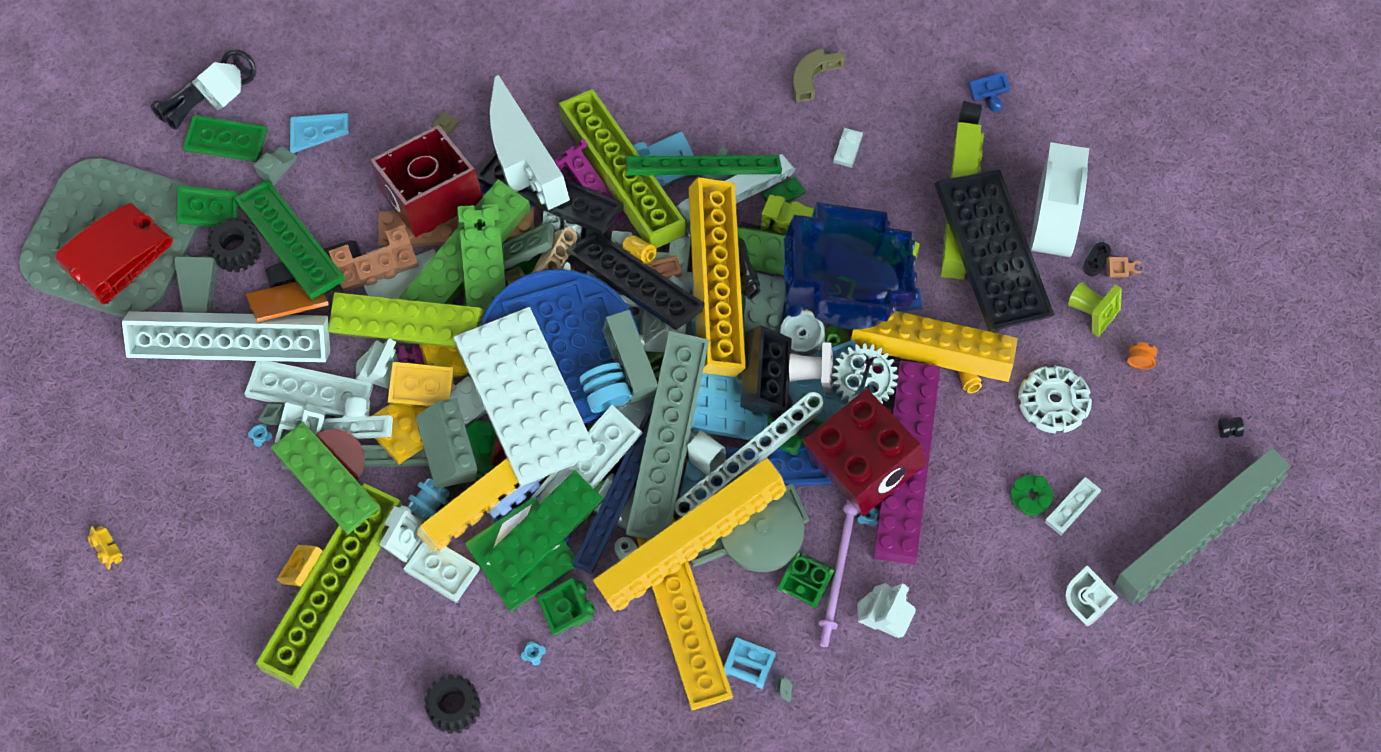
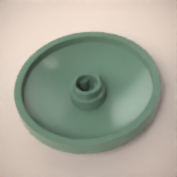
(767, 538)

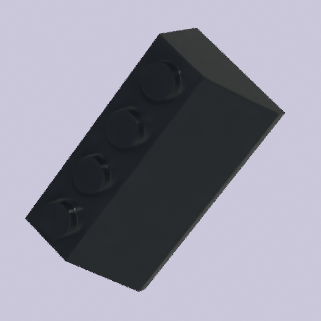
(766, 371)

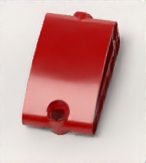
(113, 251)

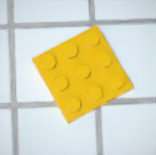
(405, 432)

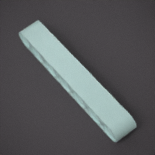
(748, 185)

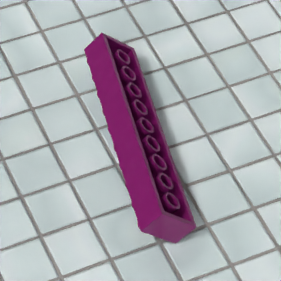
(903, 509)

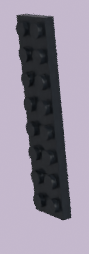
(584, 208)
(636, 280)

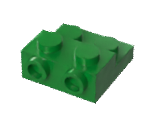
(566, 606)

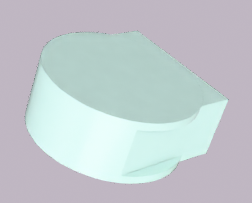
(1060, 200)

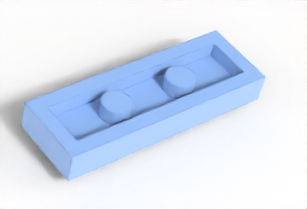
(516, 496)

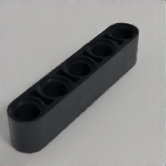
(279, 275)

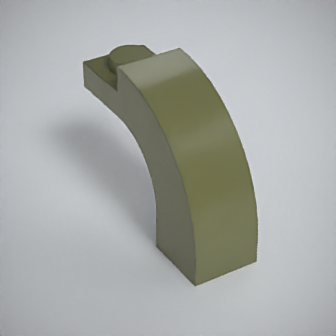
(811, 66)

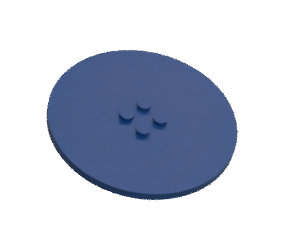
(571, 317)

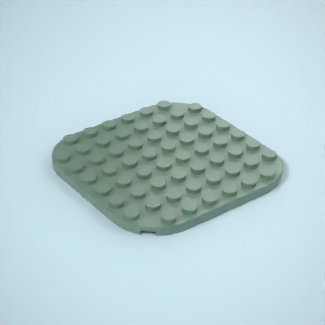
(83, 197)

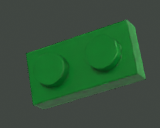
(789, 190)

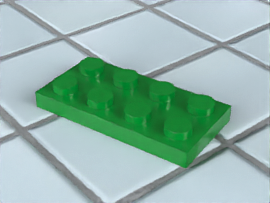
(225, 138)

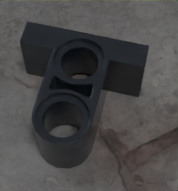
(970, 113)

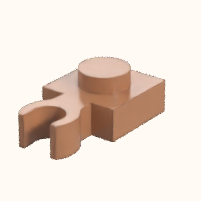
(1119, 267)

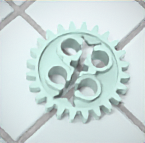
(846, 371)

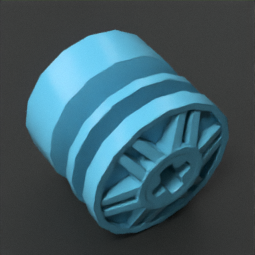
(605, 387)

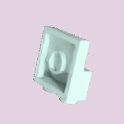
(402, 535)

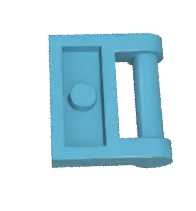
(751, 656)

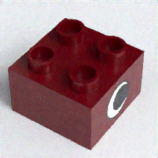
(426, 180)
(865, 451)

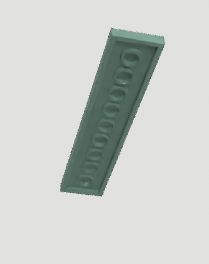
(667, 435)

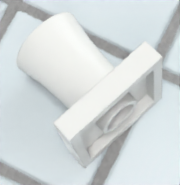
(813, 367)

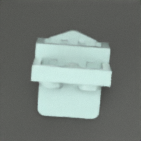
(377, 363)
(886, 609)

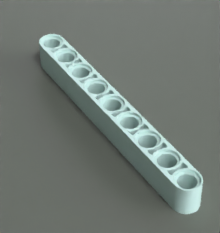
(753, 446)

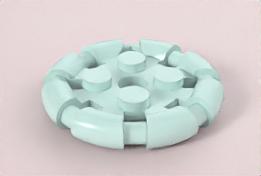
(1050, 409)

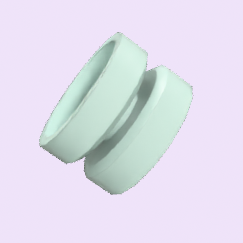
(806, 333)

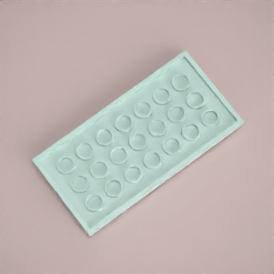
(525, 396)

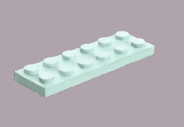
(282, 382)
(611, 438)

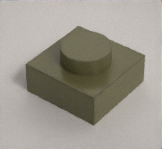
(446, 122)

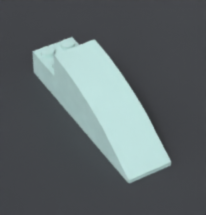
(521, 152)

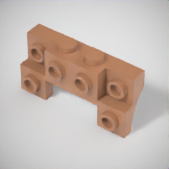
(378, 264)

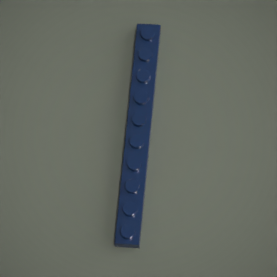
(613, 503)

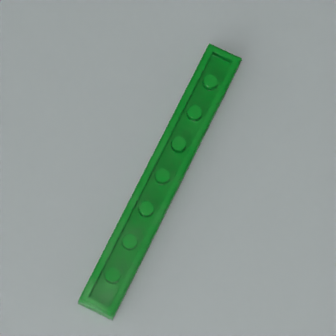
(703, 165)

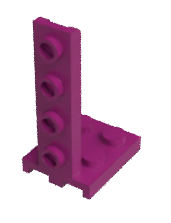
(583, 171)

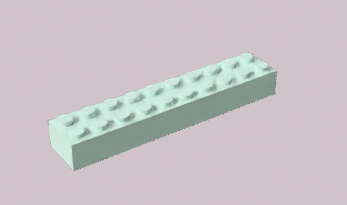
(226, 336)

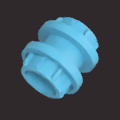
(428, 500)

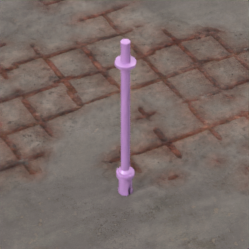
(828, 623)

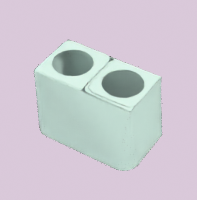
(706, 453)

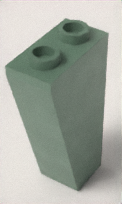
(196, 282)

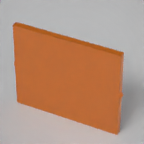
(282, 301)

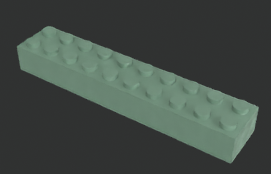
(1202, 526)

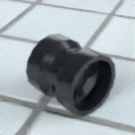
(1231, 427)

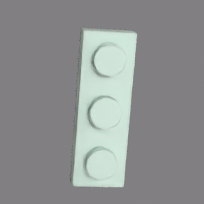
(1073, 506)

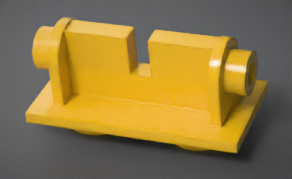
(99, 540)

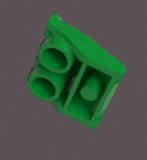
(806, 579)

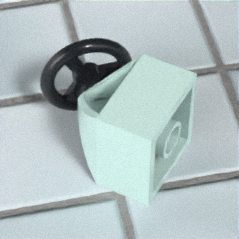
(223, 80)

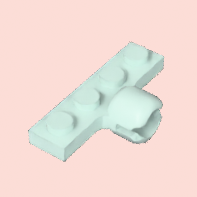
(359, 422)

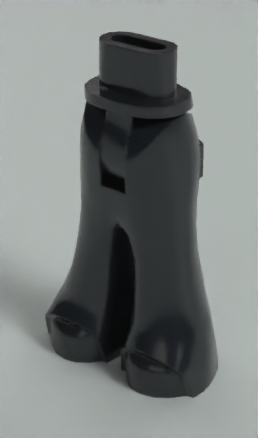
(177, 107)
(748, 276)

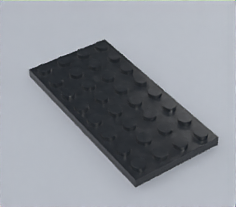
(994, 250)

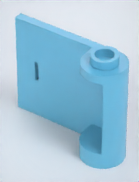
(668, 147)

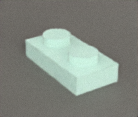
(848, 147)

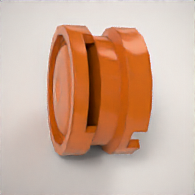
(1142, 356)

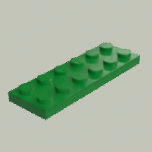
(544, 528)

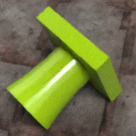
(1101, 308)

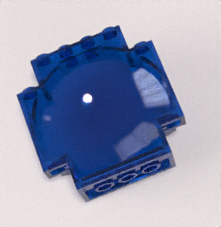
(848, 266)

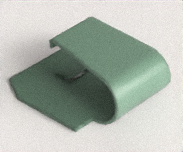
(784, 687)

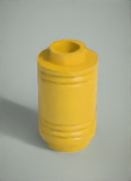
(640, 249)

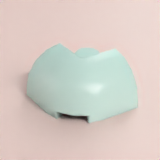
(296, 414)
(1089, 596)

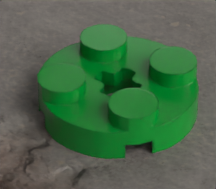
(1038, 485)

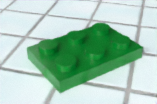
(205, 206)

